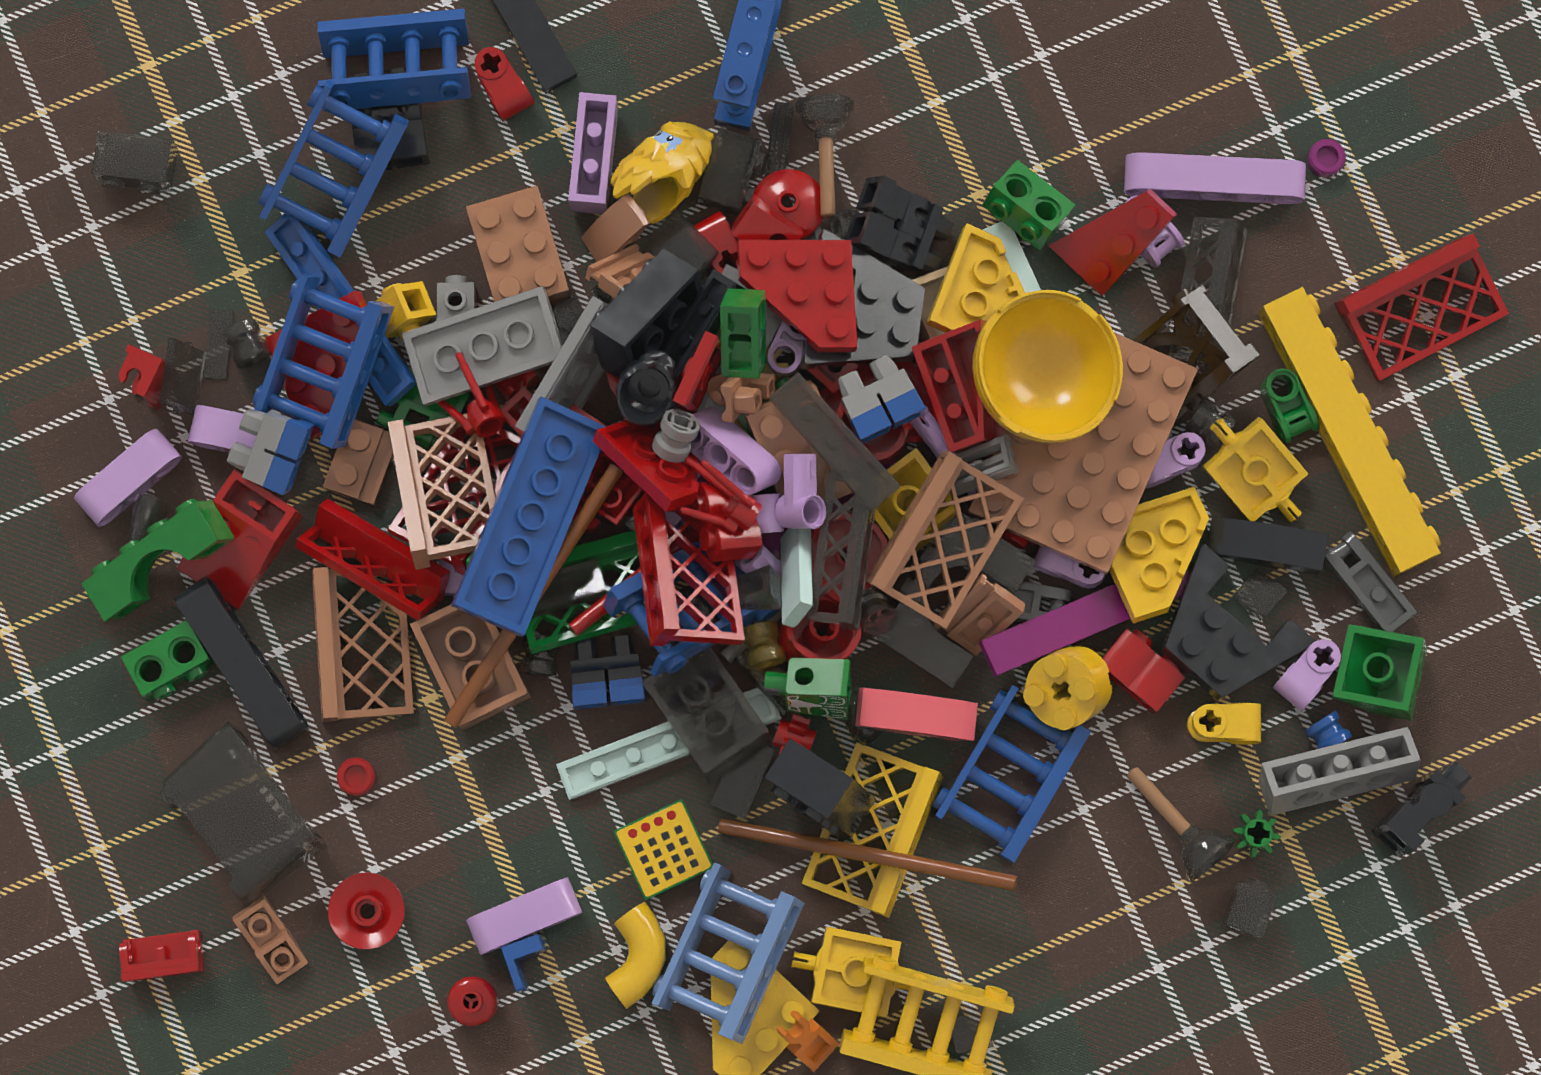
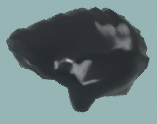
(647, 389)

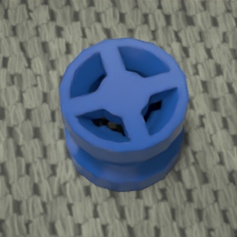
(1328, 731)

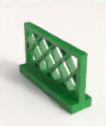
(611, 554)

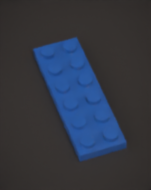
(529, 518)

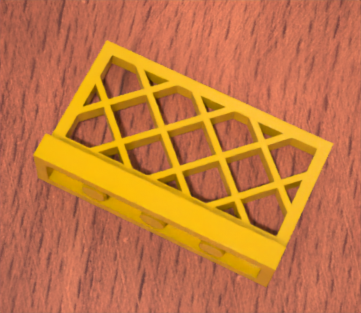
(904, 839)

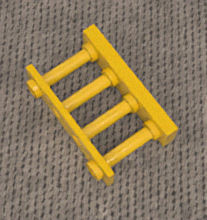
(899, 1051)

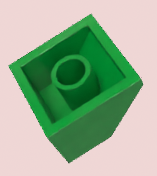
(1380, 671)

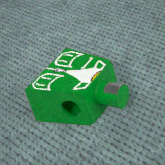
(814, 686)

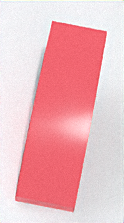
(916, 714)

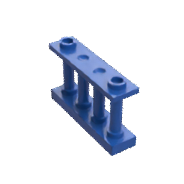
(393, 34)
(745, 61)
(352, 198)
(358, 355)
(629, 597)
(1028, 806)

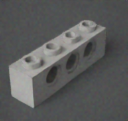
(1339, 771)

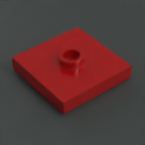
(698, 373)

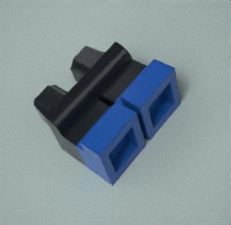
(590, 674)

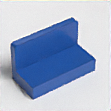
(519, 951)

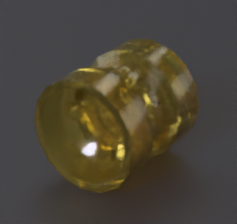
(763, 645)

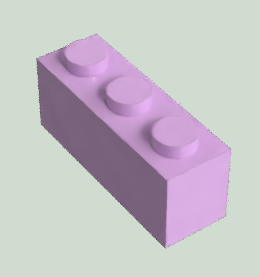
(593, 153)

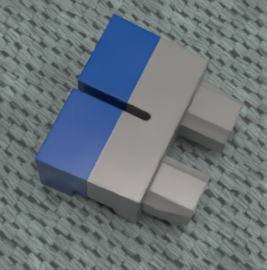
(894, 392)
(276, 450)

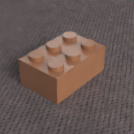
(518, 246)
(779, 437)
(454, 649)

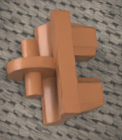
(740, 394)

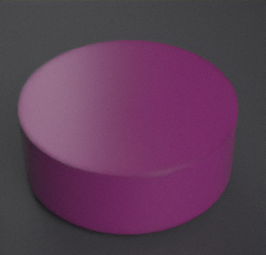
(1326, 158)

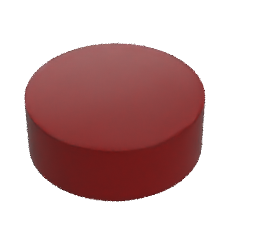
(356, 776)

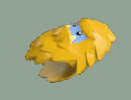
(664, 168)

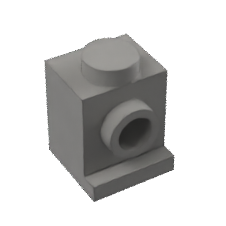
(455, 286)

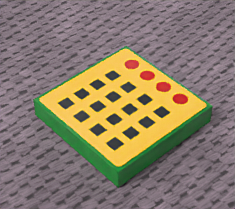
(663, 849)

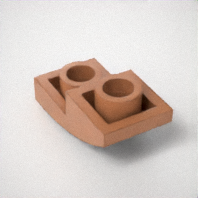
(615, 228)
(270, 939)

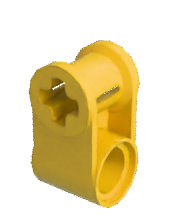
(1233, 723)

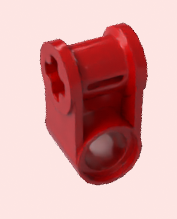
(503, 88)
(719, 234)

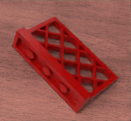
(1409, 277)
(449, 452)
(658, 581)

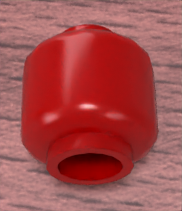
(486, 997)

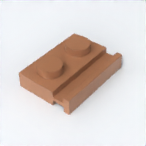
(618, 269)
(362, 464)
(982, 614)

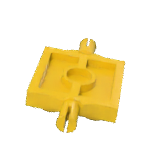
(1255, 470)
(839, 969)

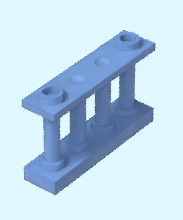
(750, 982)

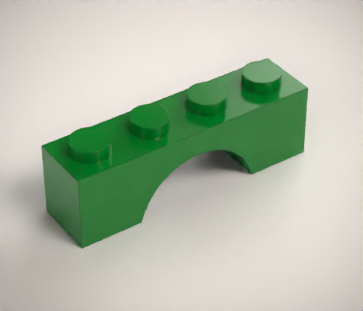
(123, 584)

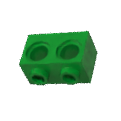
(1028, 205)
(743, 333)
(165, 651)

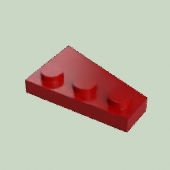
(1115, 240)

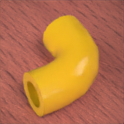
(644, 958)

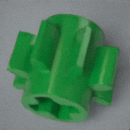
(1263, 827)

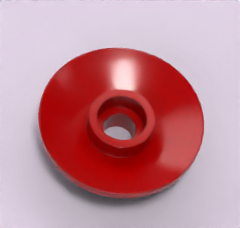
(804, 190)
(347, 904)

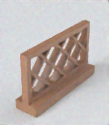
(416, 501)
(915, 523)
(330, 653)

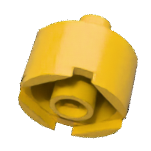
(1049, 693)

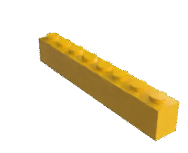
(1350, 433)

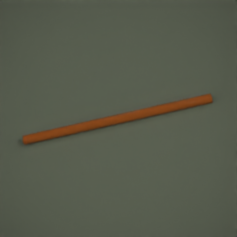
(506, 638)
(868, 854)

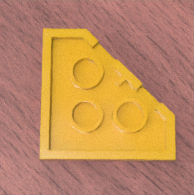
(974, 282)
(1158, 552)
(762, 1040)

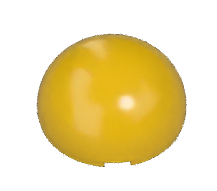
(1047, 366)

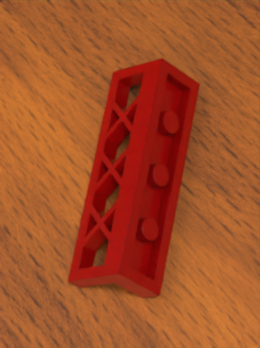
(380, 557)

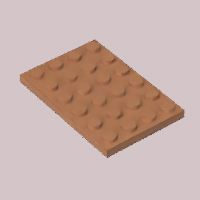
(1088, 487)

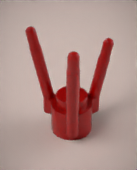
(483, 415)
(739, 508)

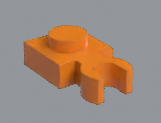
(808, 1041)

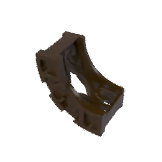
(1223, 362)

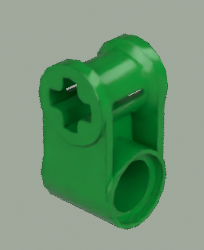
(1288, 408)

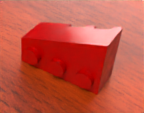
(949, 380)

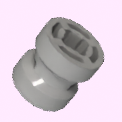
(675, 436)

